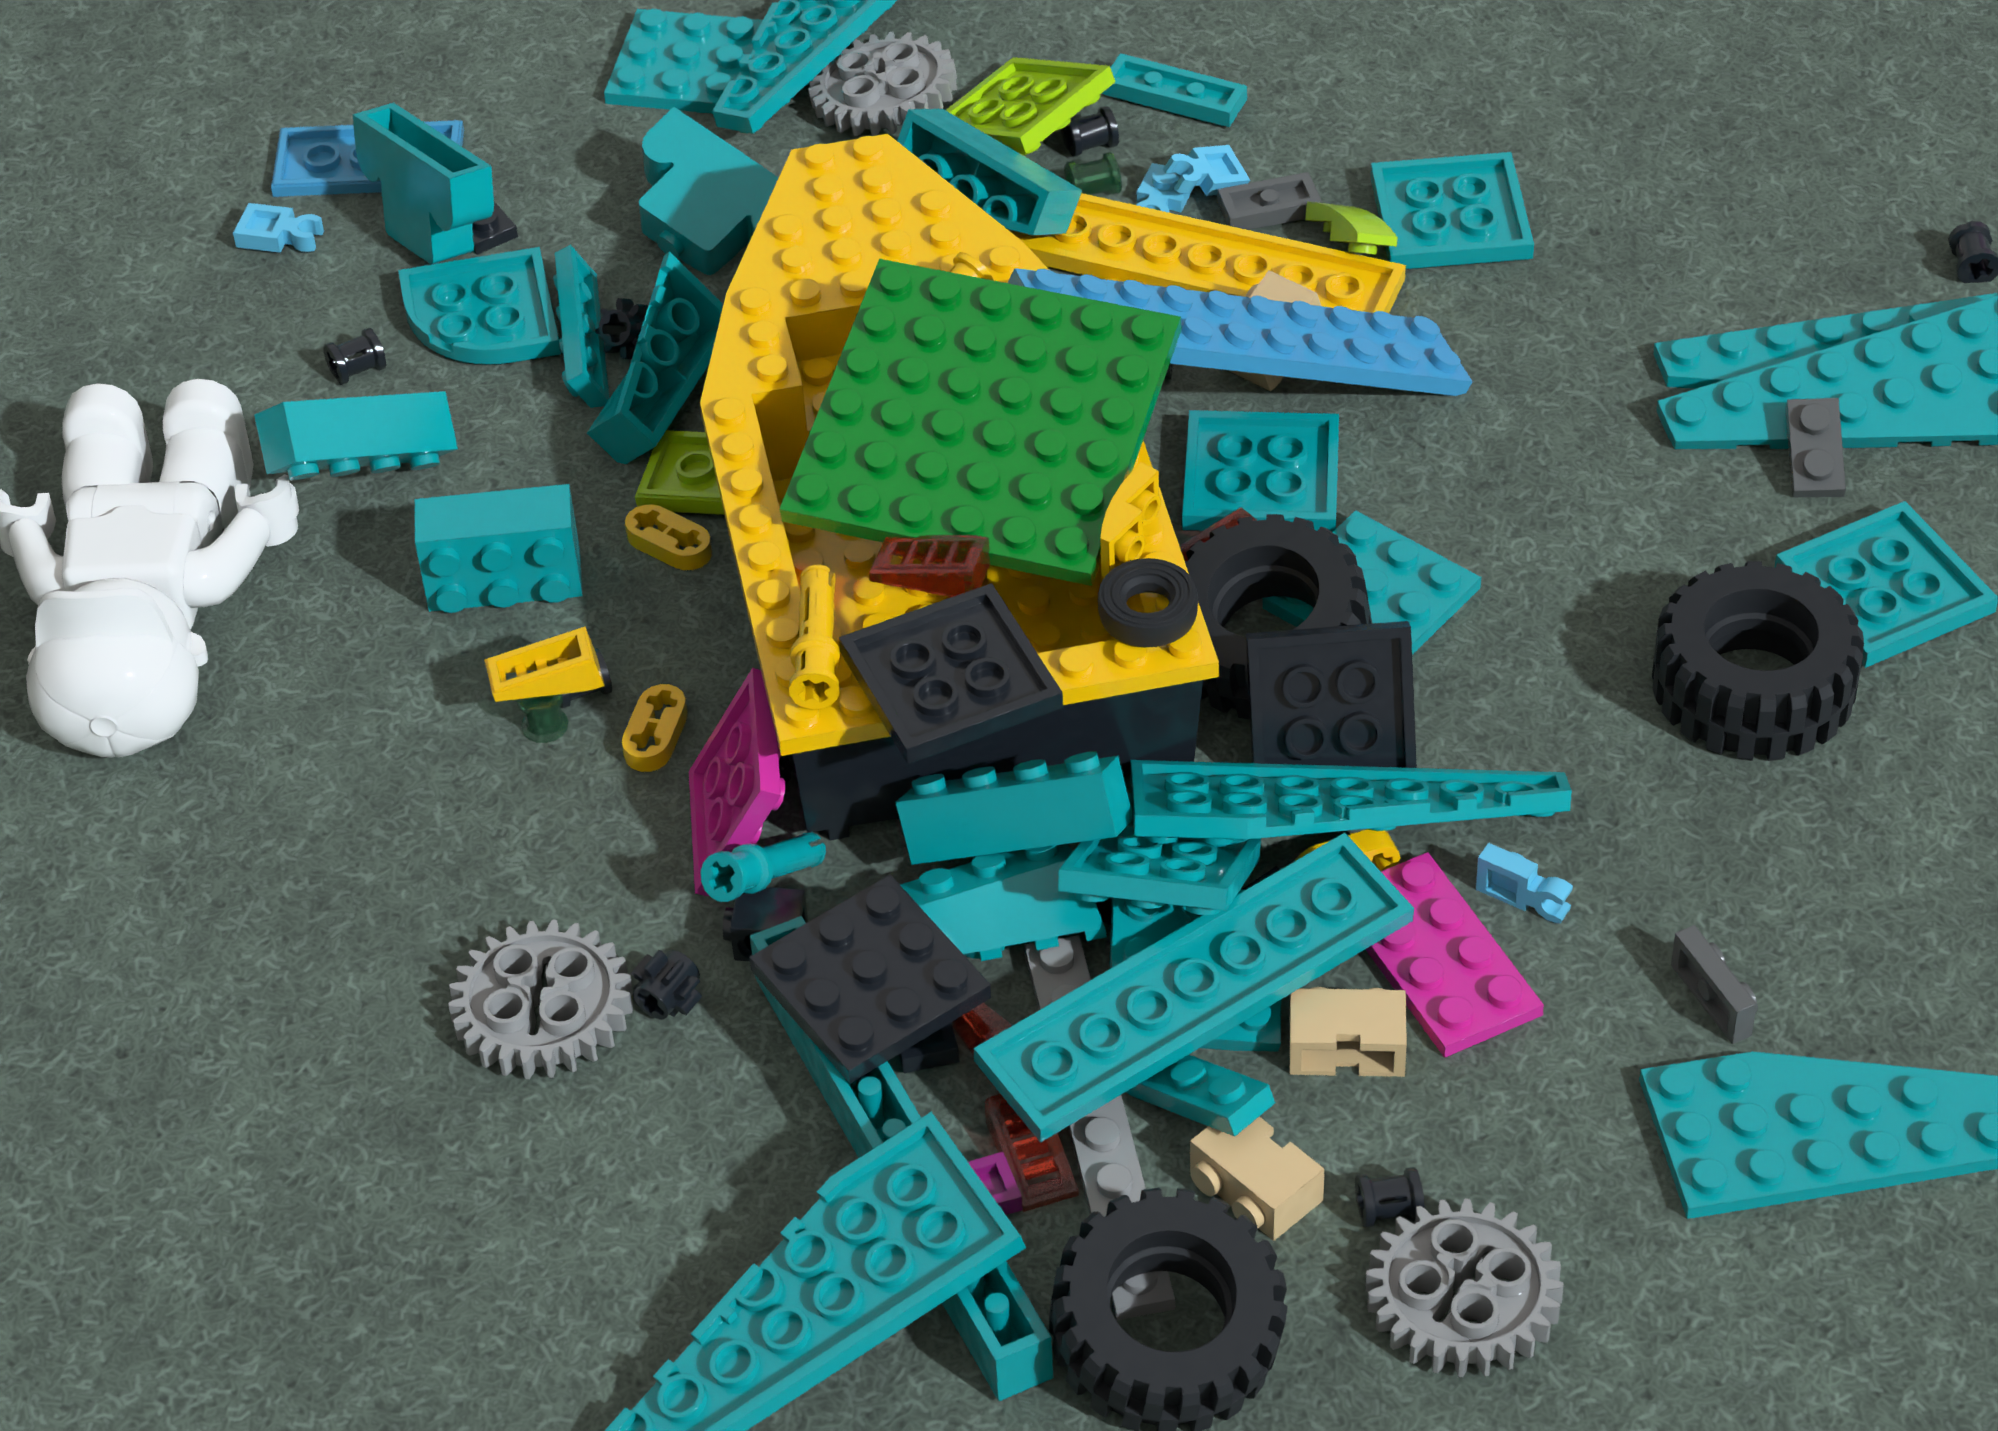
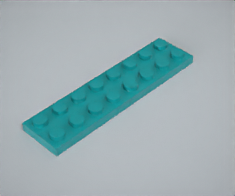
(1192, 986)

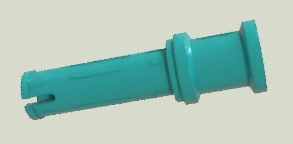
(753, 867)

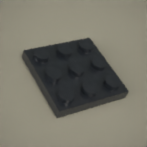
(950, 673)
(1333, 696)
(870, 978)

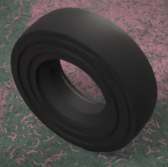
(1147, 628)

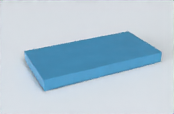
(326, 161)

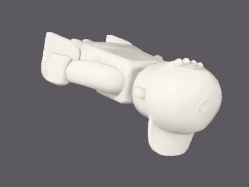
(137, 562)

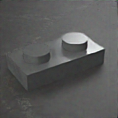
(1267, 201)
(1815, 447)
(1713, 984)

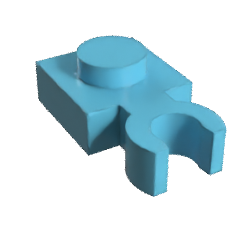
(1207, 167)
(1158, 190)
(274, 226)
(1516, 882)

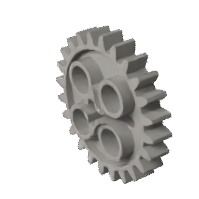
(881, 81)
(577, 1009)
(1510, 1311)

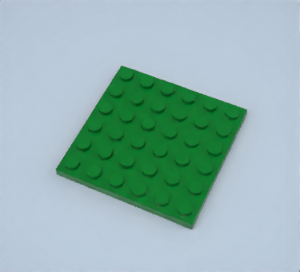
(982, 418)

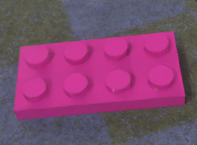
(1450, 964)

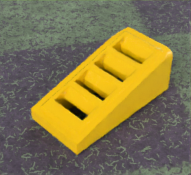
(562, 665)

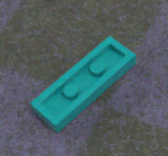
(1176, 90)
(1207, 1094)

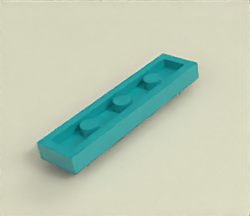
(579, 318)

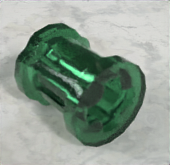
(1095, 175)
(543, 718)

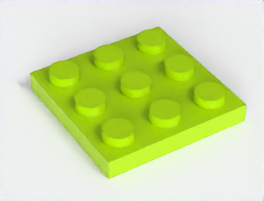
(1031, 99)

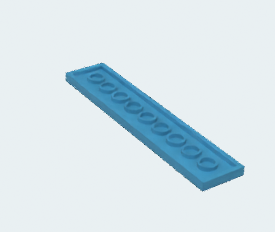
(1283, 336)

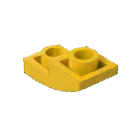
(1130, 508)

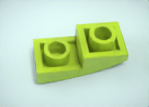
(1353, 226)

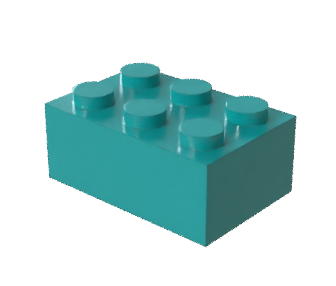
(498, 548)

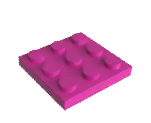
(735, 777)

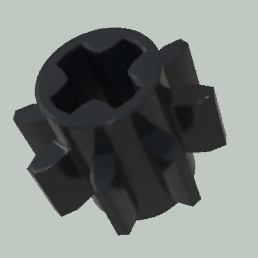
(622, 327)
(666, 984)

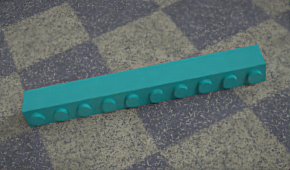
(992, 1311)

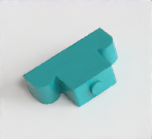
(426, 182)
(702, 193)

